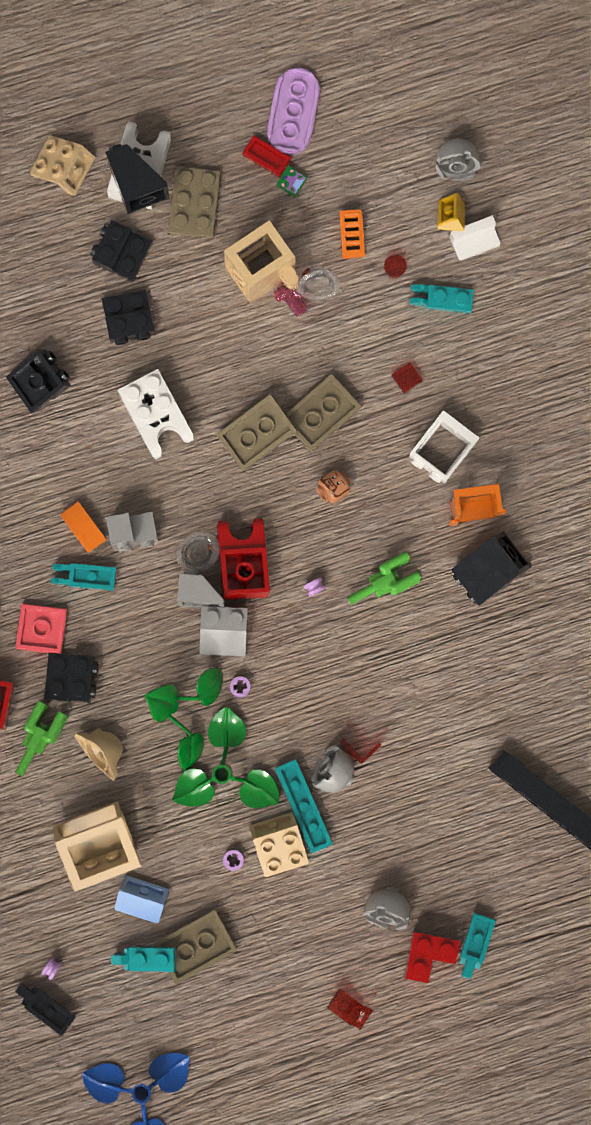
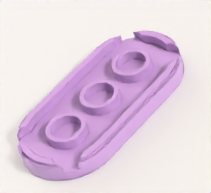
(293, 111)

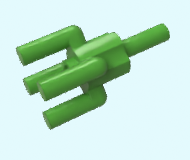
(387, 580)
(39, 734)

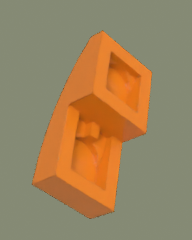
(82, 527)

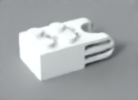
(153, 154)
(159, 416)

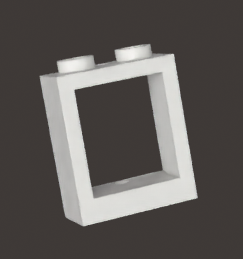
(456, 429)

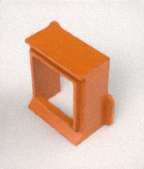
(476, 507)

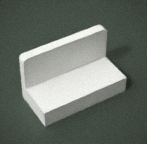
(475, 238)

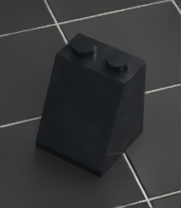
(135, 179)
(490, 568)

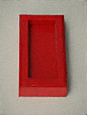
(266, 156)

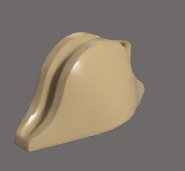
(102, 749)

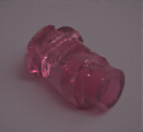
(293, 300)

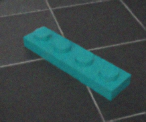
(303, 806)

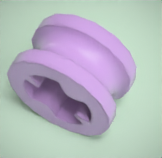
(315, 586)
(234, 682)
(240, 857)
(51, 968)

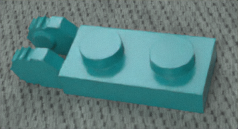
(443, 298)
(86, 576)

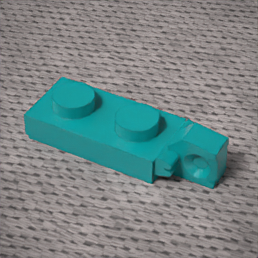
(476, 943)
(146, 959)

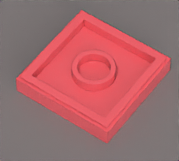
(41, 629)

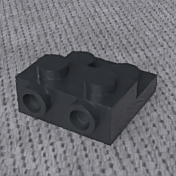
(120, 250)
(128, 317)
(39, 380)
(70, 678)

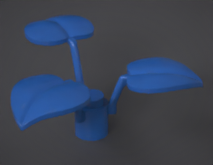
(167, 1070)

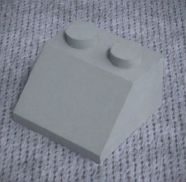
(196, 591)
(223, 631)

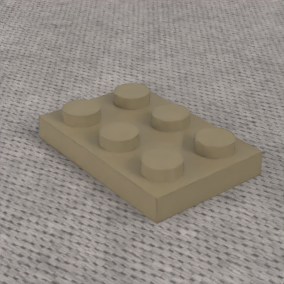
(194, 202)
(322, 412)
(257, 432)
(198, 946)

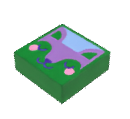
(291, 181)

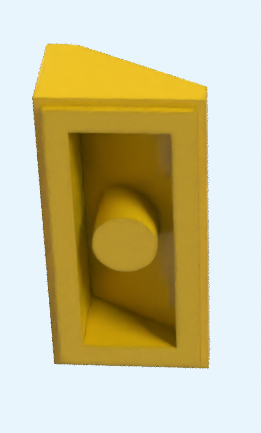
(451, 213)

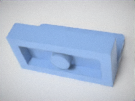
(141, 899)

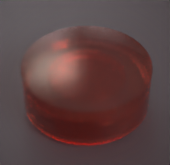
(395, 266)

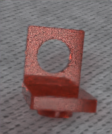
(354, 755)
(349, 1009)

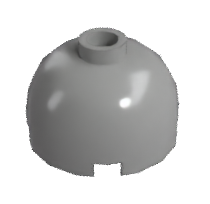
(457, 159)
(334, 771)
(387, 908)

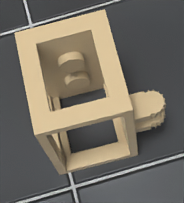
(277, 272)
(96, 846)

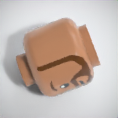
(333, 486)

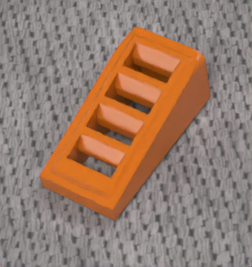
(351, 214)

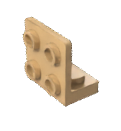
(63, 164)
(278, 844)

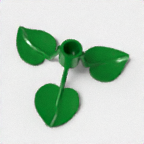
(163, 703)
(195, 789)

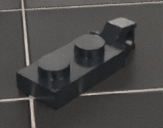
(45, 1008)

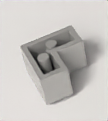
(131, 531)

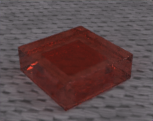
(406, 378)

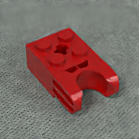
(243, 555)

